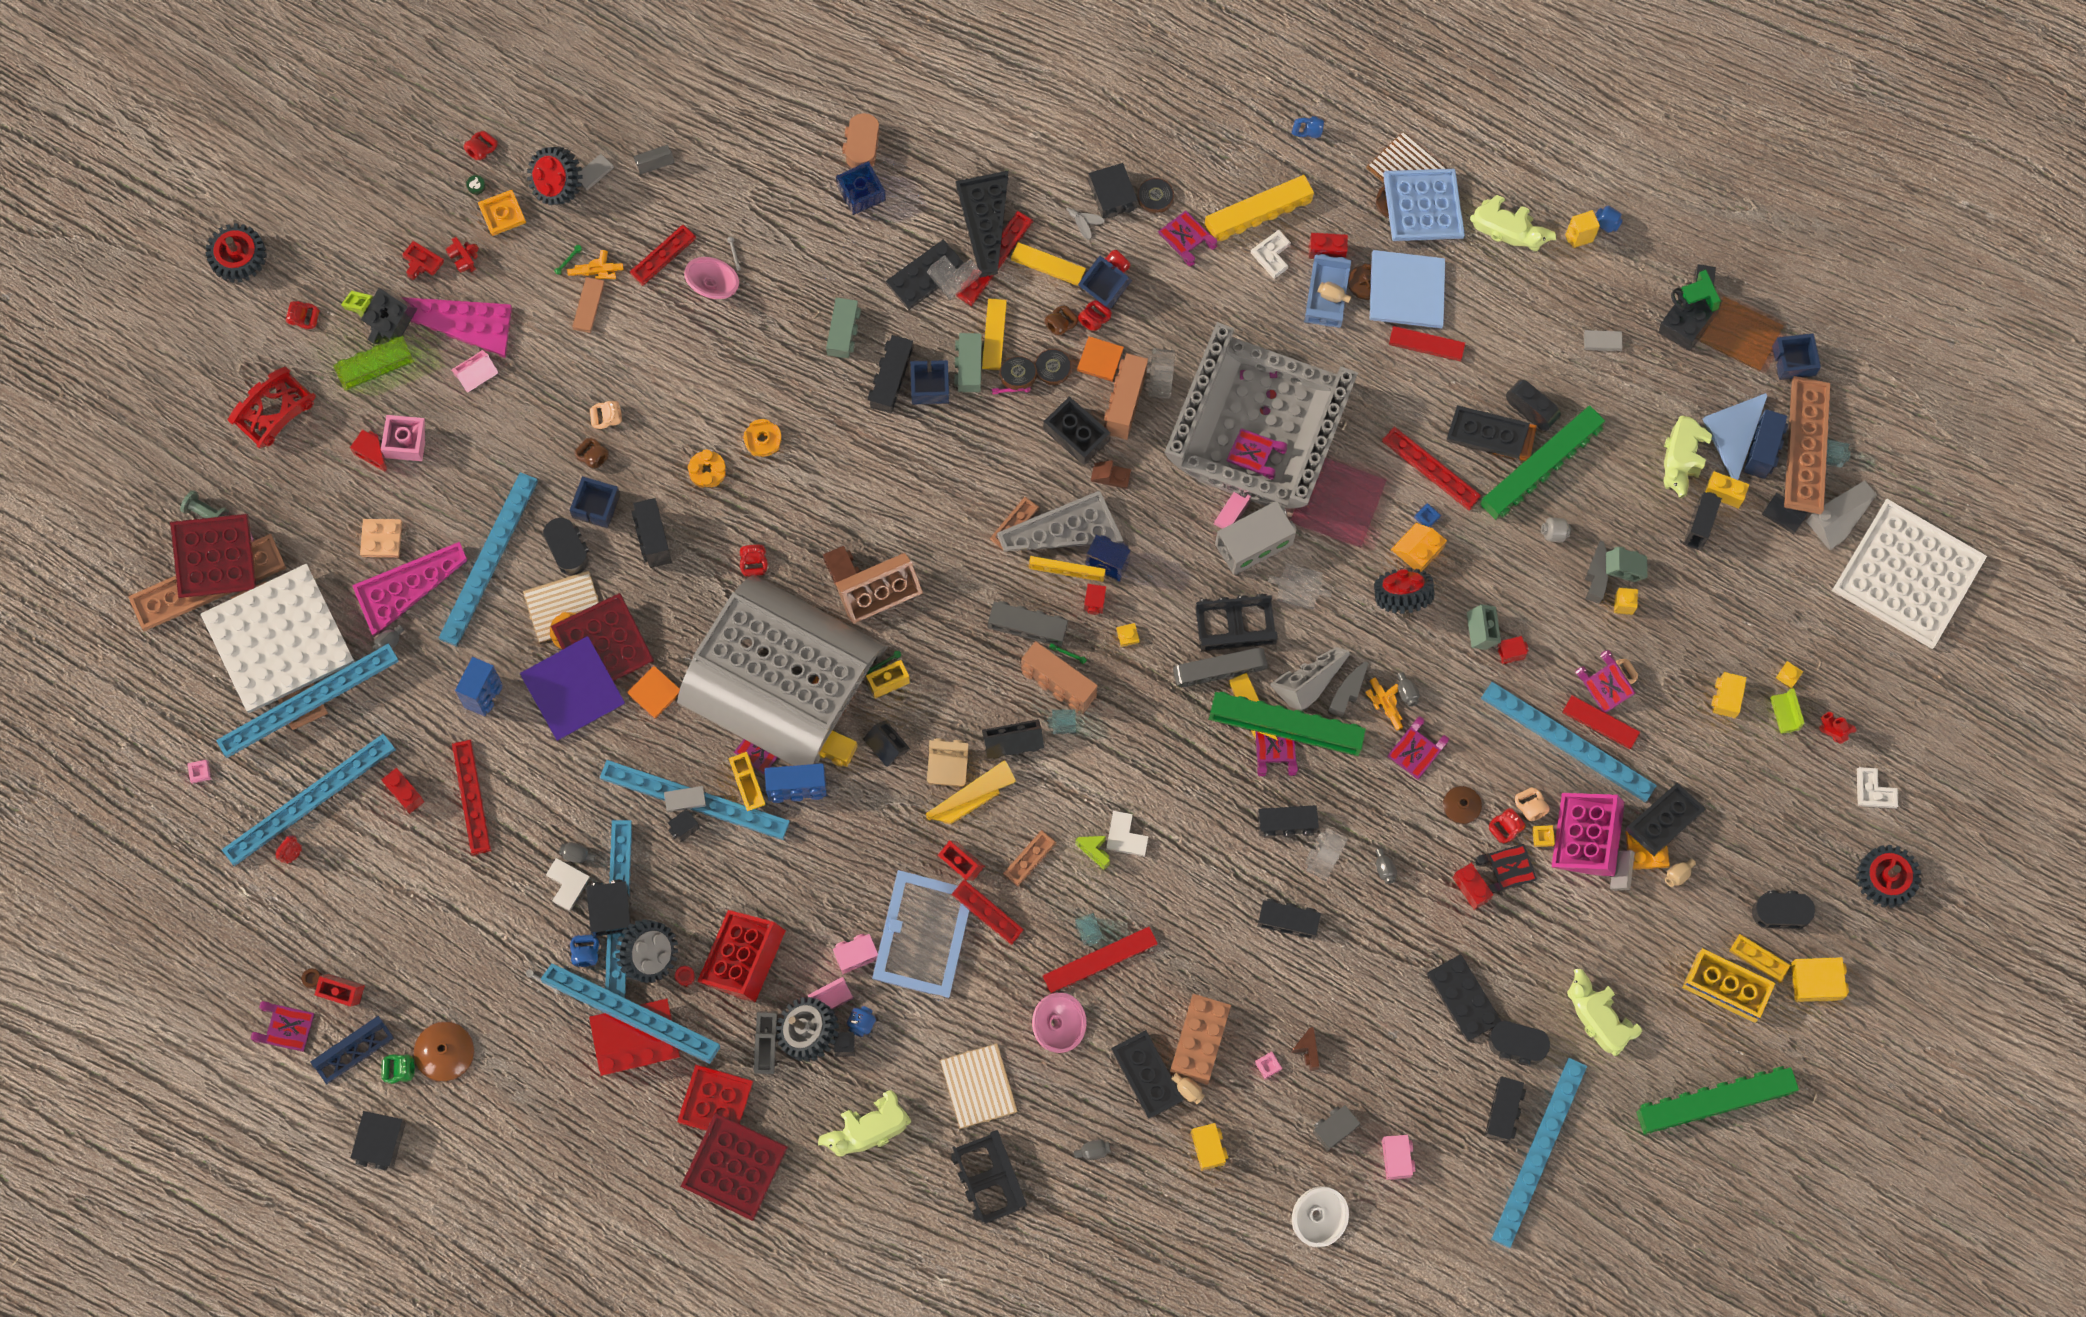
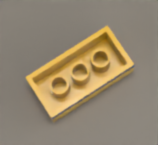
(1728, 985)

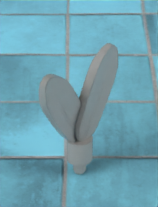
(1082, 221)

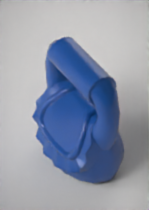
(1312, 129)
(585, 955)

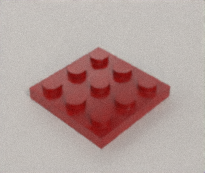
(711, 1094)

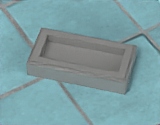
(595, 171)
(1603, 340)
(684, 798)
(1623, 871)

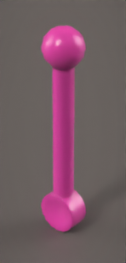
(997, 391)

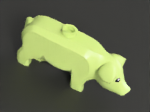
(1510, 227)
(1681, 454)
(1598, 1016)
(870, 1130)

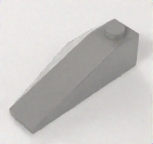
(1841, 514)
(1307, 683)

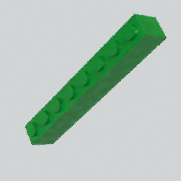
(1542, 463)
(1287, 723)
(1717, 1100)

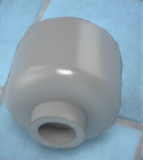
(1556, 530)

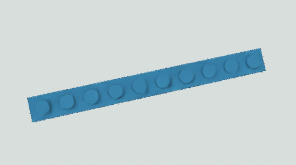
(488, 559)
(307, 700)
(1568, 742)
(308, 800)
(715, 806)
(619, 869)
(630, 1013)
(1538, 1153)

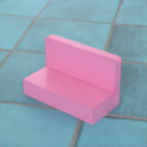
(475, 371)
(1232, 510)
(833, 993)

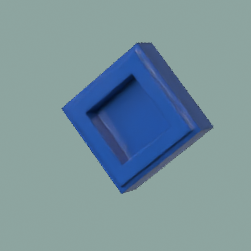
(1427, 516)

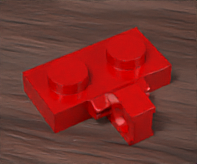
(421, 260)

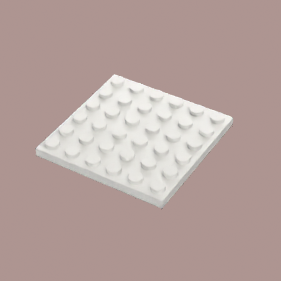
(1909, 573)
(277, 638)

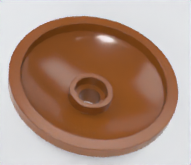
(453, 1060)

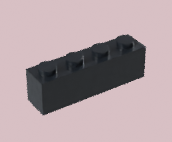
(891, 374)

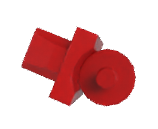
(457, 249)
(1836, 727)

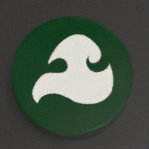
(475, 184)

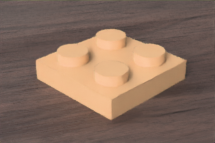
(381, 538)

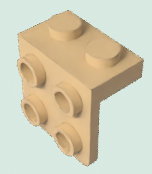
(947, 762)

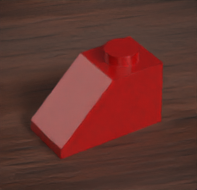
(369, 449)

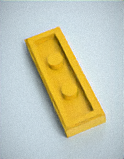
(1760, 958)

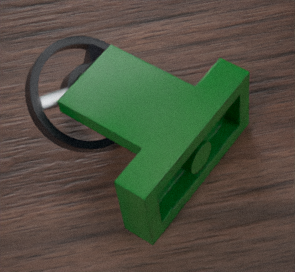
(1695, 292)

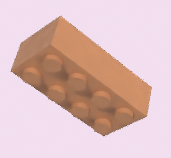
(1125, 396)
(879, 588)
(1058, 678)
(1200, 1039)

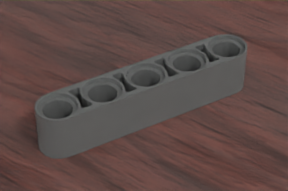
(1220, 667)

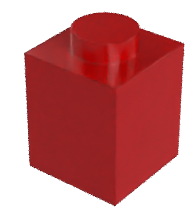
(1094, 599)
(1512, 650)

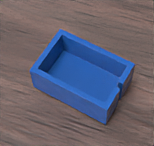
(478, 686)
(795, 782)

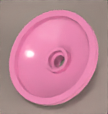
(711, 278)
(1068, 1022)

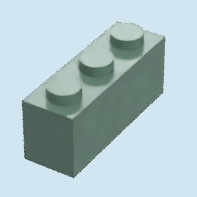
(843, 328)
(968, 362)

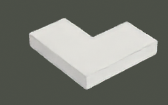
(1267, 253)
(1870, 794)
(1120, 838)
(572, 883)

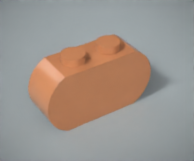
(861, 140)

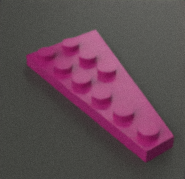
(469, 322)
(396, 590)

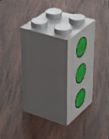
(1255, 537)

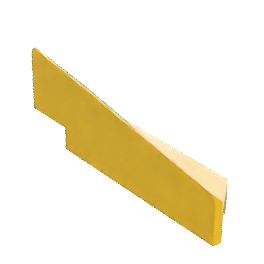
(973, 795)

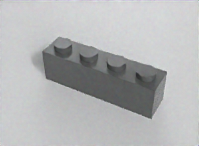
(1027, 624)

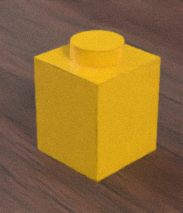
(1626, 601)

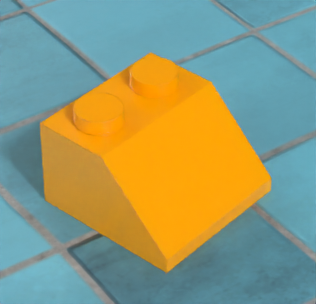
(1419, 546)

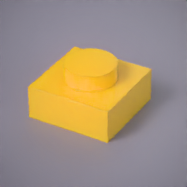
(1127, 635)
(1789, 674)
(1543, 836)

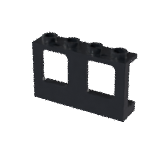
(1236, 635)
(1000, 1174)

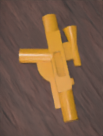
(597, 266)
(1387, 700)

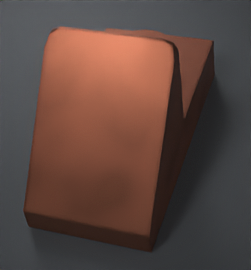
(1110, 475)
(1308, 1044)

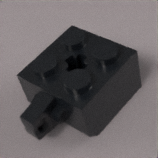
(387, 315)

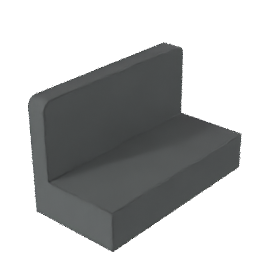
(654, 159)

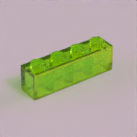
(373, 363)

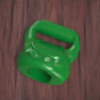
(403, 1068)

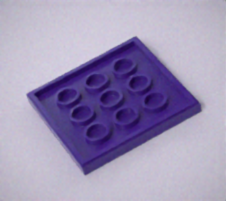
(572, 688)

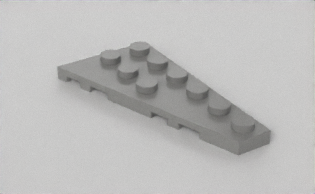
(1063, 527)

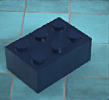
(1766, 444)

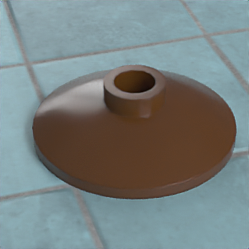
(1457, 812)

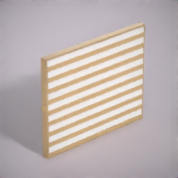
(560, 596)
(978, 1086)

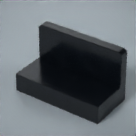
(1787, 518)
(885, 742)

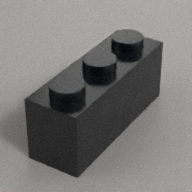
(1013, 739)
(1288, 821)
(1289, 919)
(1505, 1110)

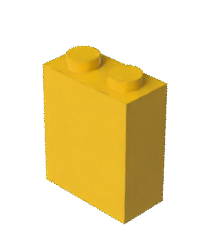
(1819, 979)

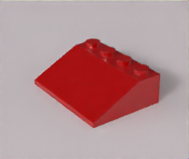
(742, 955)
(626, 1047)

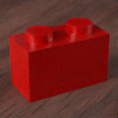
(1329, 244)
(402, 790)
(961, 860)
(1472, 886)
(339, 990)

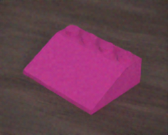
(1588, 833)

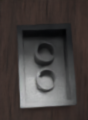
(1687, 327)
(1076, 431)
(651, 533)

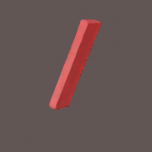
(662, 255)
(1426, 343)
(1601, 722)
(987, 912)

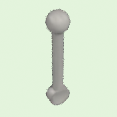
(730, 239)
(530, 974)

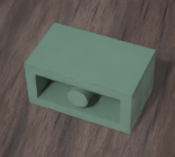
(1626, 564)
(1483, 627)

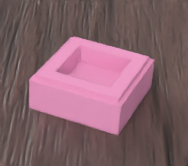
(199, 771)
(1268, 1065)

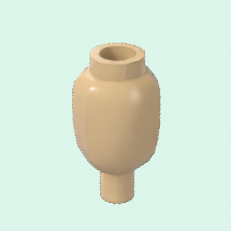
(1333, 292)
(1679, 873)
(1188, 1088)

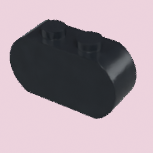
(1533, 405)
(566, 546)
(1783, 910)
(1518, 1043)

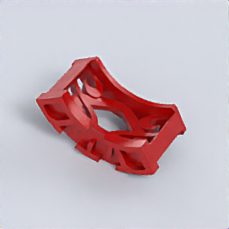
(277, 381)

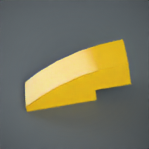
(747, 781)

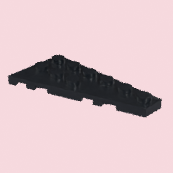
(983, 210)

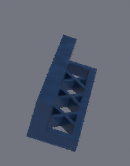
(348, 1043)

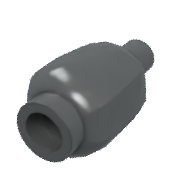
(388, 636)
(1408, 690)
(576, 853)
(1385, 867)
(1093, 1150)

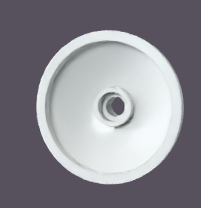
(1327, 1223)

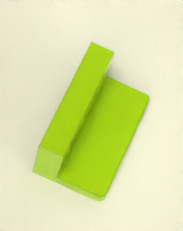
(1787, 711)

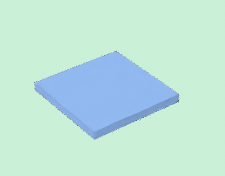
(1423, 204)
(1407, 289)

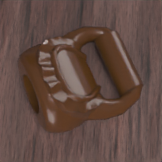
(1057, 323)
(594, 456)

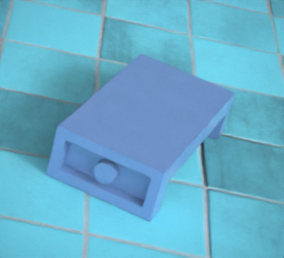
(1318, 309)

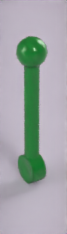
(577, 249)
(897, 654)
(1082, 659)

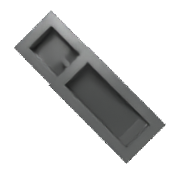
(1597, 574)
(1348, 691)
(765, 1042)

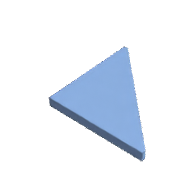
(1733, 432)

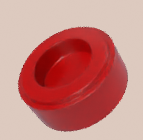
(684, 975)

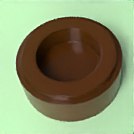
(310, 978)

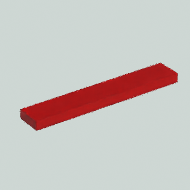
(1010, 237)
(1431, 468)
(471, 797)
(1100, 960)

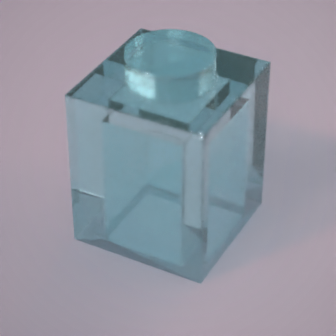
(1837, 453)
(1063, 721)
(1088, 929)

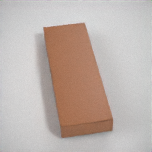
(588, 305)
(1024, 511)
(1029, 858)

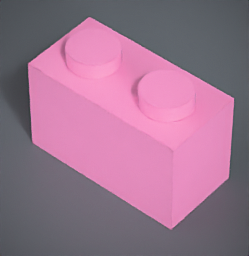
(855, 953)
(1397, 1157)

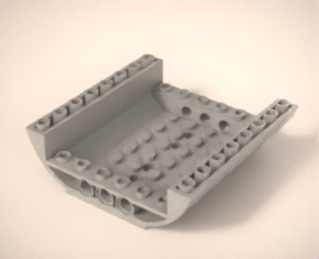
(1221, 404)
(760, 694)

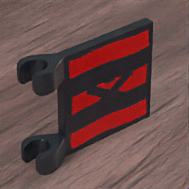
(1510, 867)

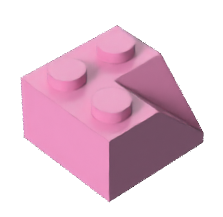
(403, 438)

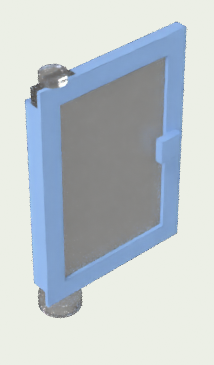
(921, 936)

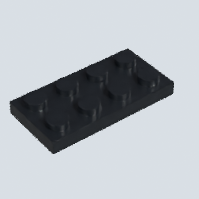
(913, 282)
(1488, 432)
(1665, 819)
(1464, 998)
(1147, 1074)

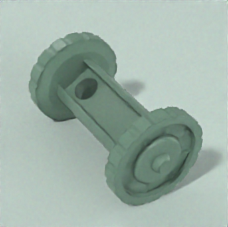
(191, 503)

